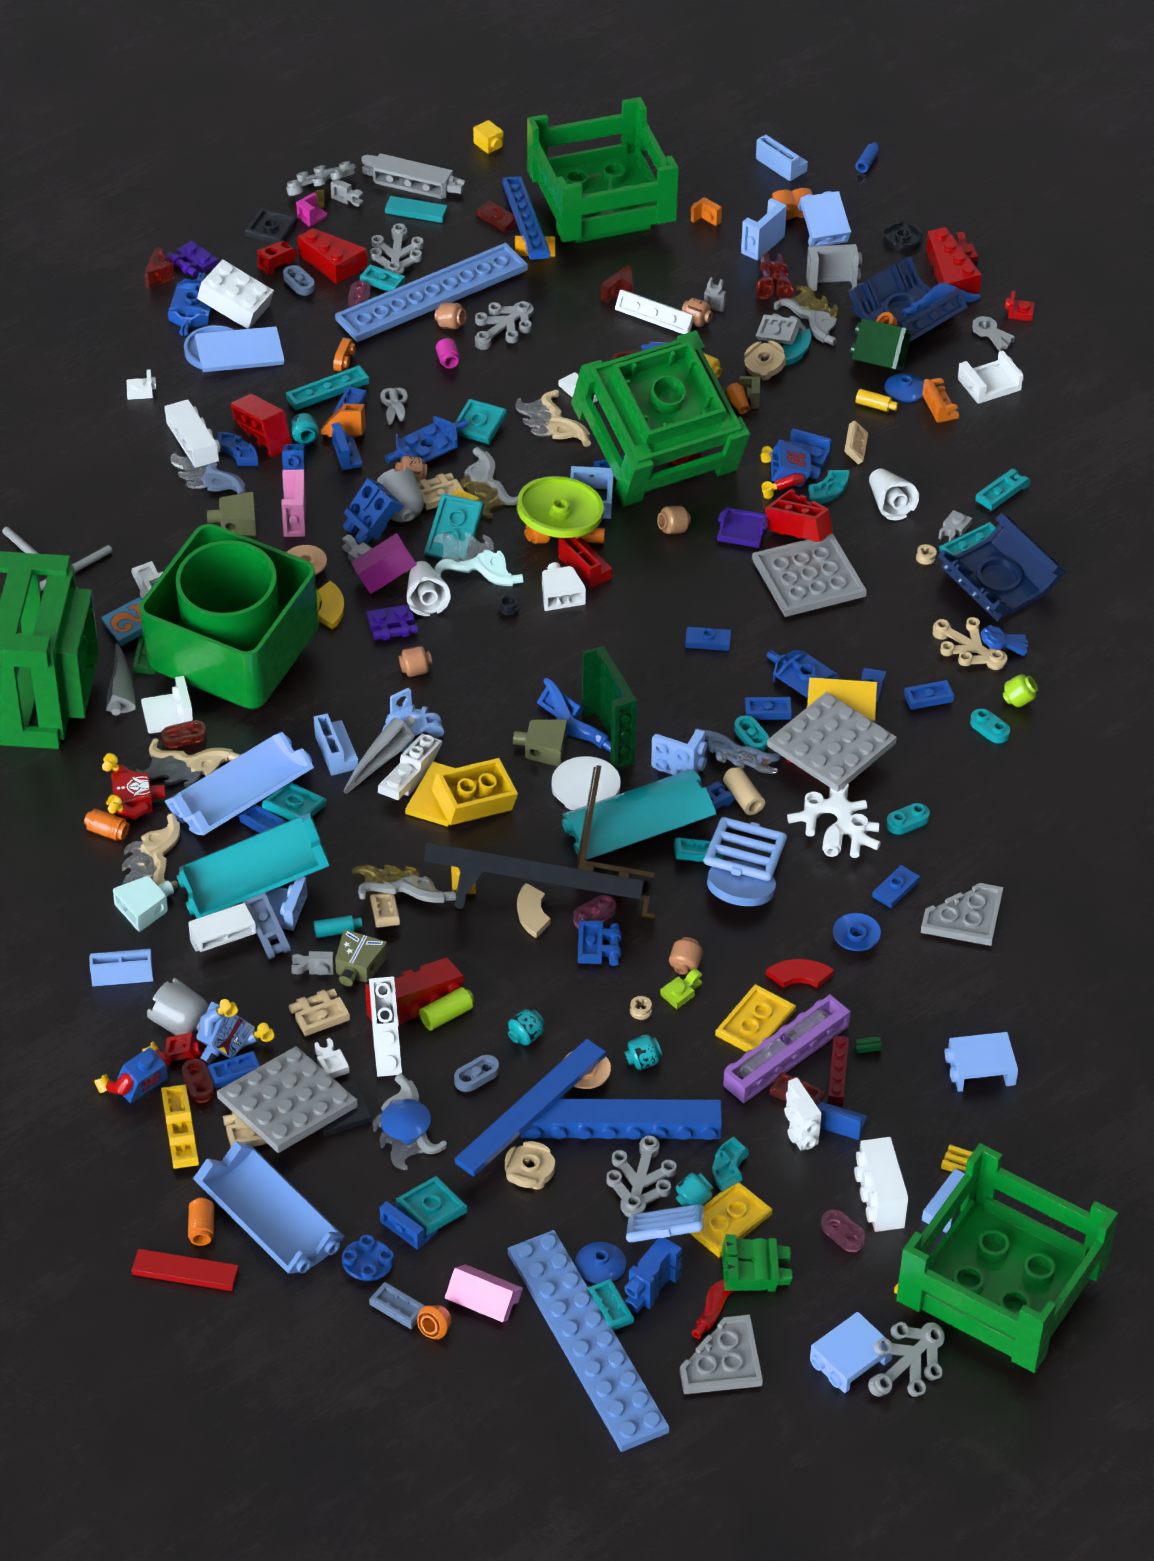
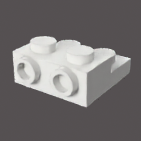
(803, 1116)

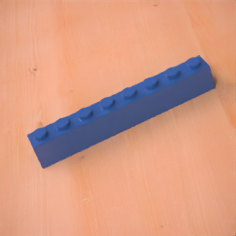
(629, 1119)

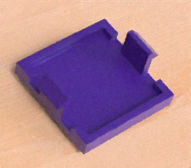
(742, 527)

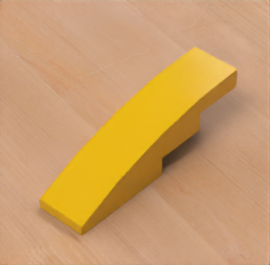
(179, 1126)

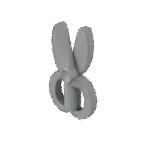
(395, 405)

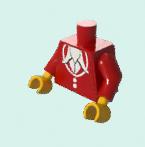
(131, 790)

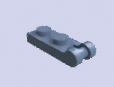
(267, 925)

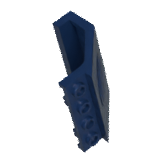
(896, 290)
(1004, 569)

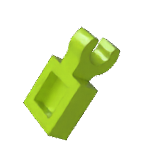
(681, 991)

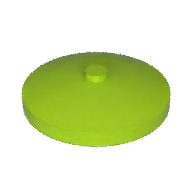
(560, 507)

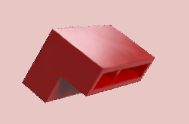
(584, 560)

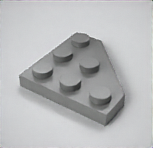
(966, 915)
(724, 1359)

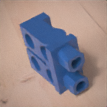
(370, 511)
(653, 1272)

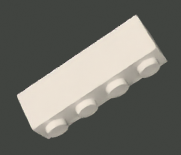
(192, 433)

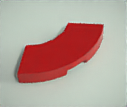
(800, 971)

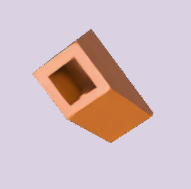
(351, 419)

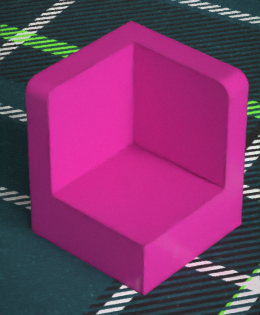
(309, 211)

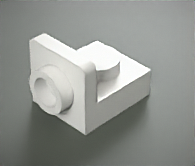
(141, 387)

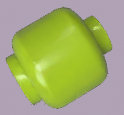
(1020, 690)

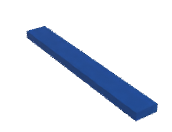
(526, 218)
(530, 1107)

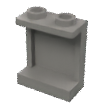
(833, 264)

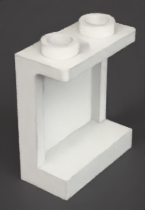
(991, 379)

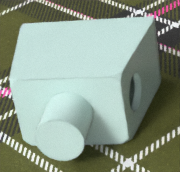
(142, 901)

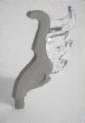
(402, 1151)

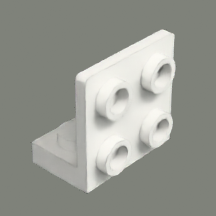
(168, 709)

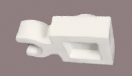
(331, 1061)

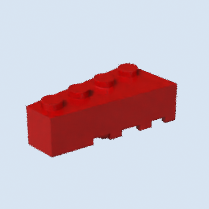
(951, 262)
(421, 988)

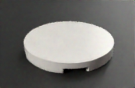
(573, 780)

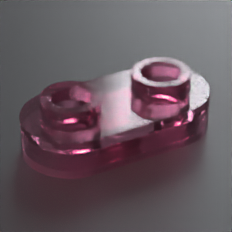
(359, 292)
(597, 909)
(844, 1232)

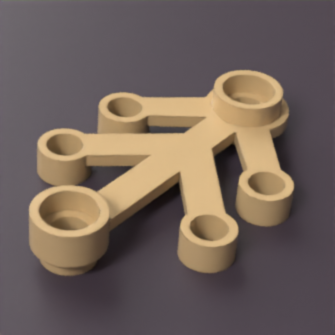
(994, 658)

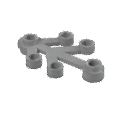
(320, 177)
(399, 234)
(521, 310)
(648, 1149)
(911, 1357)

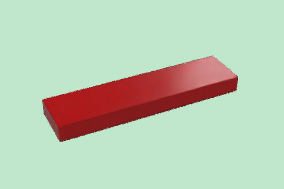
(185, 1270)

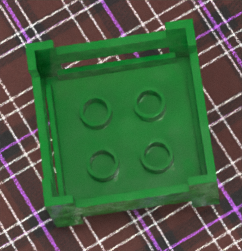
(606, 187)
(661, 410)
(53, 651)
(1000, 1269)

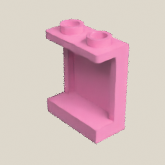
(294, 503)

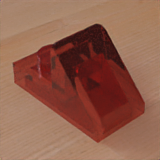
(158, 269)
(620, 281)

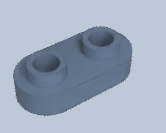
(299, 280)
(475, 1074)

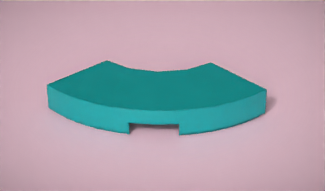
(800, 346)
(830, 487)
(727, 1163)

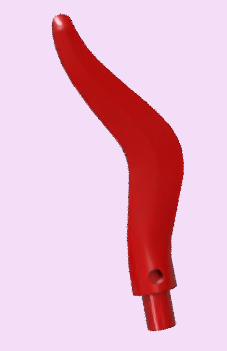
(714, 1303)

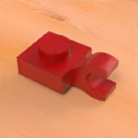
(968, 248)

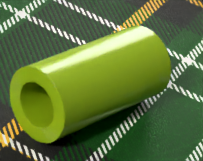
(446, 1008)

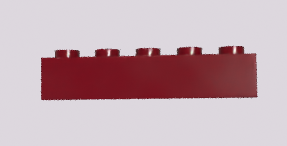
(838, 1070)

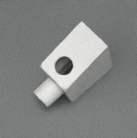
(562, 587)

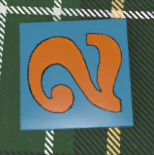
(125, 622)

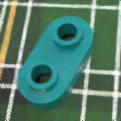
(990, 725)
(751, 732)
(908, 818)

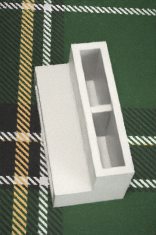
(221, 927)

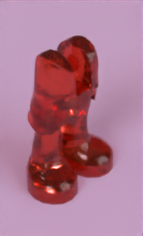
(770, 271)

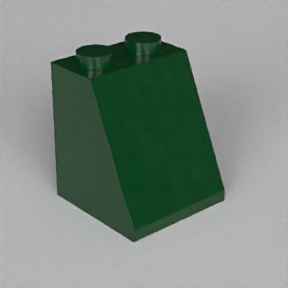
(881, 344)

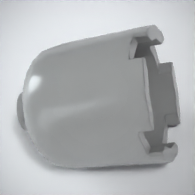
(407, 490)
(177, 1008)

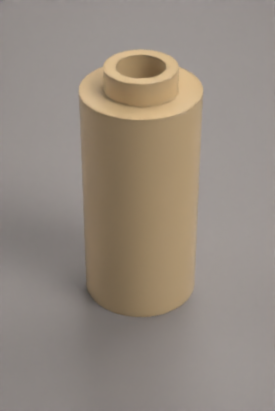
(743, 791)

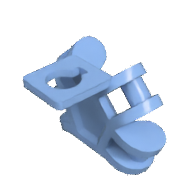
(425, 722)

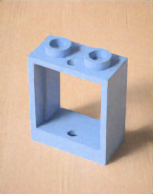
(602, 479)

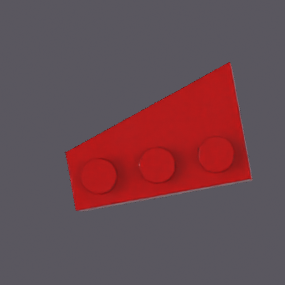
(331, 255)
(263, 421)
(799, 517)

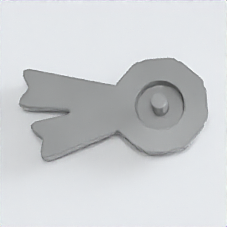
(988, 327)

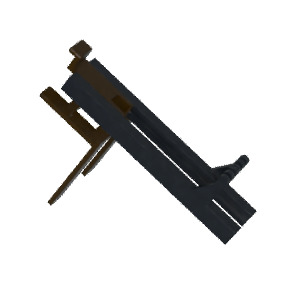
(582, 877)

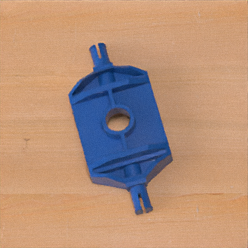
(187, 311)
(440, 435)
(790, 669)

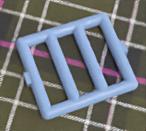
(738, 869)
(665, 1223)

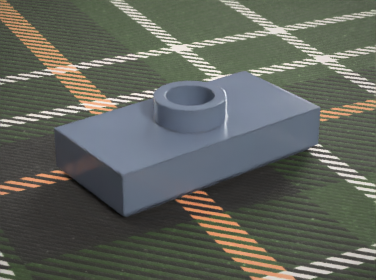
(396, 1305)

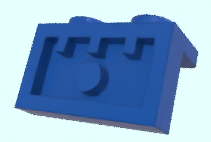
(816, 445)
(345, 448)

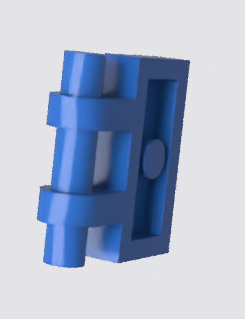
(590, 943)

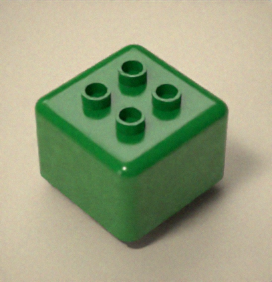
(230, 615)

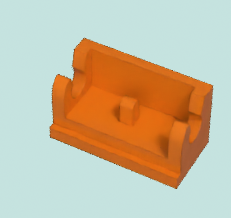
(939, 401)

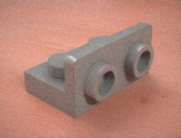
(779, 329)

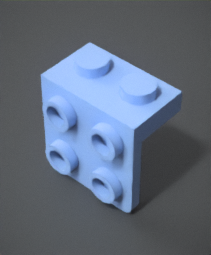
(676, 756)

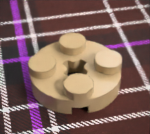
(768, 368)
(529, 1177)

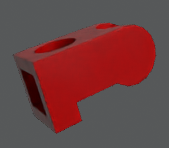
(275, 256)

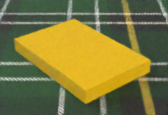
(855, 694)
(423, 802)
(755, 1018)
(731, 1212)

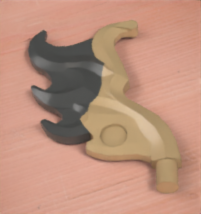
(180, 766)

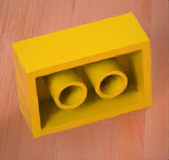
(474, 791)

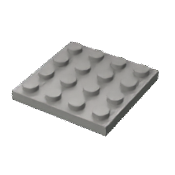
(808, 575)
(831, 741)
(287, 1099)

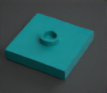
(482, 421)
(293, 801)
(431, 1205)

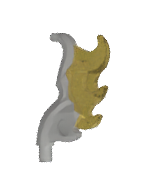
(820, 317)
(481, 483)
(395, 880)

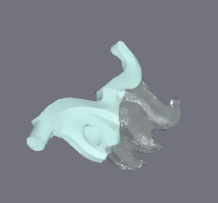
(473, 555)

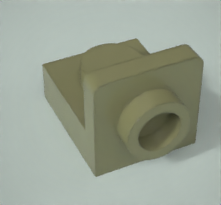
(752, 389)

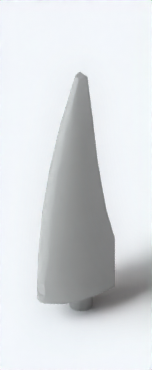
(121, 691)
(387, 745)

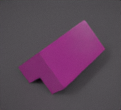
(383, 563)

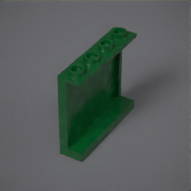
(613, 703)

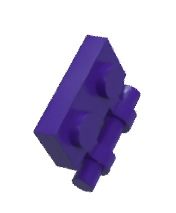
(193, 258)
(391, 622)

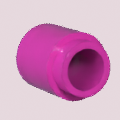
(447, 353)

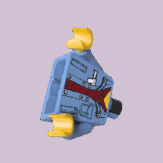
(227, 1032)

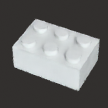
(235, 294)
(881, 1184)

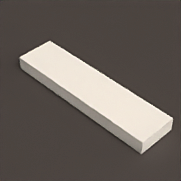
(654, 312)

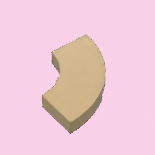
(530, 911)

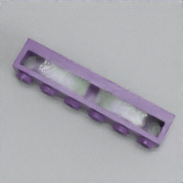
(786, 1048)

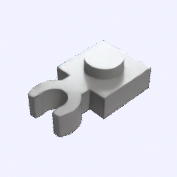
(342, 192)
(715, 296)
(954, 525)

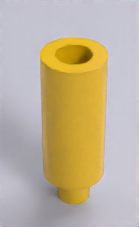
(875, 400)

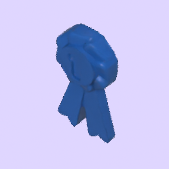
(996, 639)

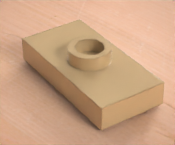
(856, 442)
(384, 909)

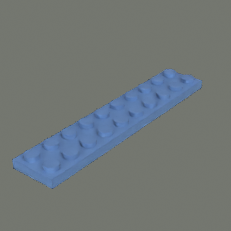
(430, 292)
(588, 1341)

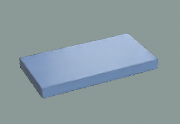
(239, 349)

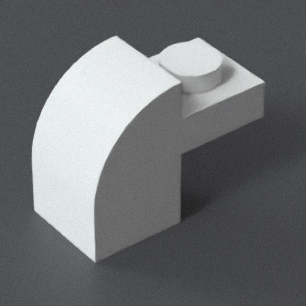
(145, 577)

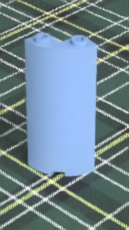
(239, 784)

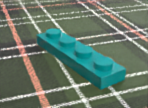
(327, 388)

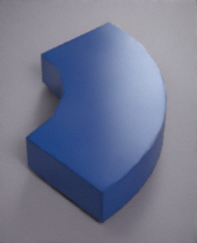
(241, 451)

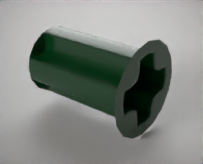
(868, 1044)

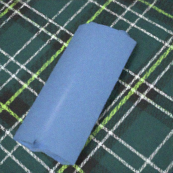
(269, 1208)

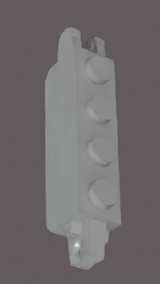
(411, 176)

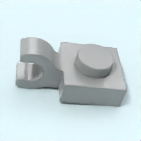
(353, 549)
(317, 963)

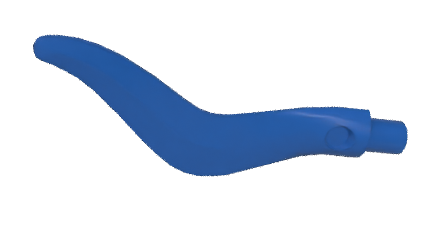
(934, 294)
(575, 727)

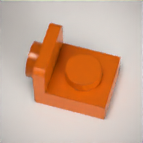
(707, 210)

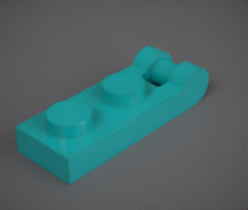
(1002, 489)

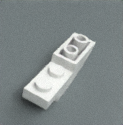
(412, 767)
(385, 1026)

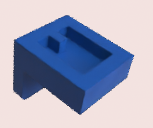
(293, 456)

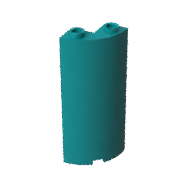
(641, 813)
(253, 866)

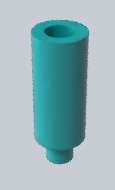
(336, 926)

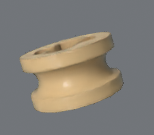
(926, 554)
(640, 1014)

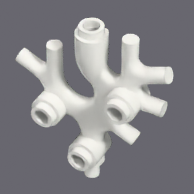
(853, 825)

